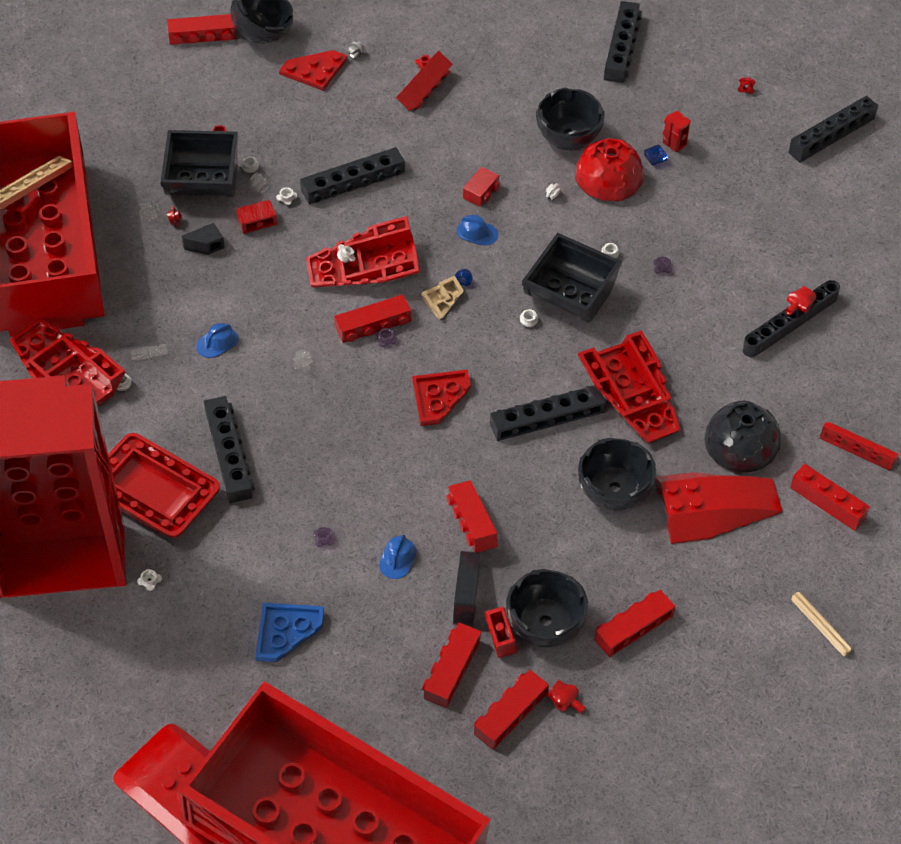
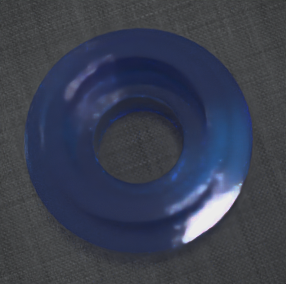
(466, 274)

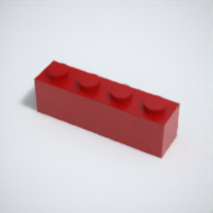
(200, 29)
(424, 81)
(372, 318)
(829, 497)
(472, 516)
(634, 622)
(452, 665)
(510, 709)

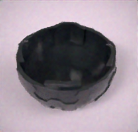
(262, 19)
(572, 113)
(739, 444)
(620, 465)
(551, 597)

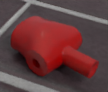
(800, 299)
(564, 696)

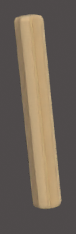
(821, 623)

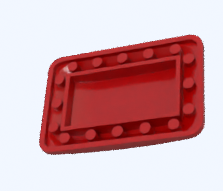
(159, 485)
(157, 776)

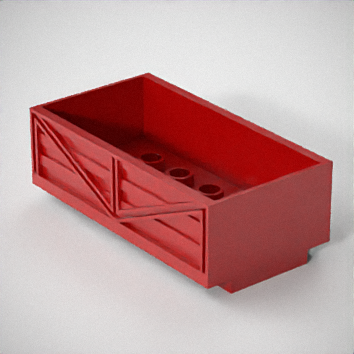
(49, 234)
(56, 492)
(306, 781)

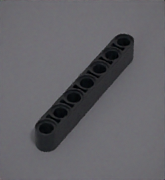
(783, 324)

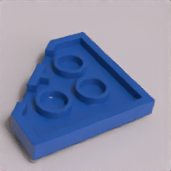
(285, 628)

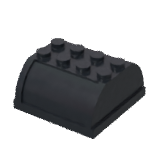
(200, 162)
(572, 277)

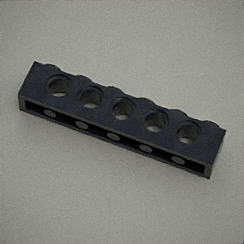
(621, 42)
(833, 129)
(352, 175)
(559, 408)
(220, 422)

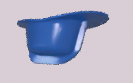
(477, 231)
(217, 341)
(397, 557)

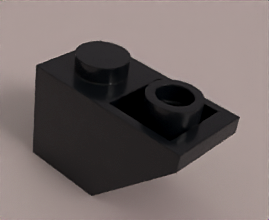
(204, 240)

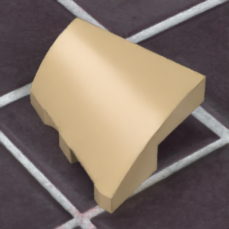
(443, 296)

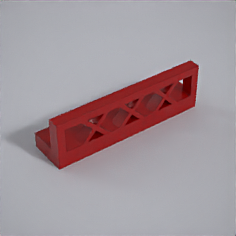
(858, 445)

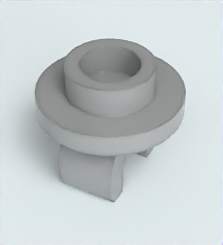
(356, 49)

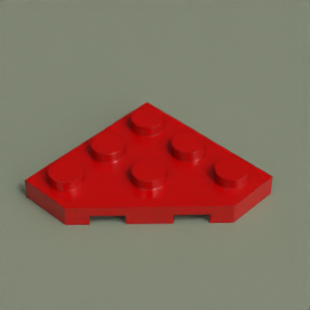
(314, 69)
(438, 394)

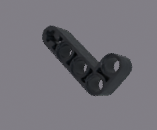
(466, 588)

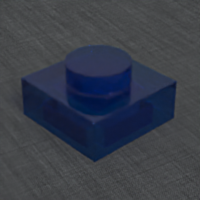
(655, 155)

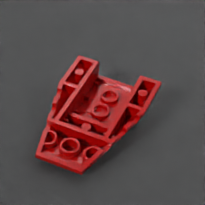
(380, 256)
(53, 353)
(634, 385)
(714, 504)

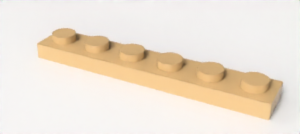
(33, 180)

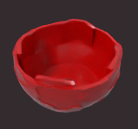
(609, 176)

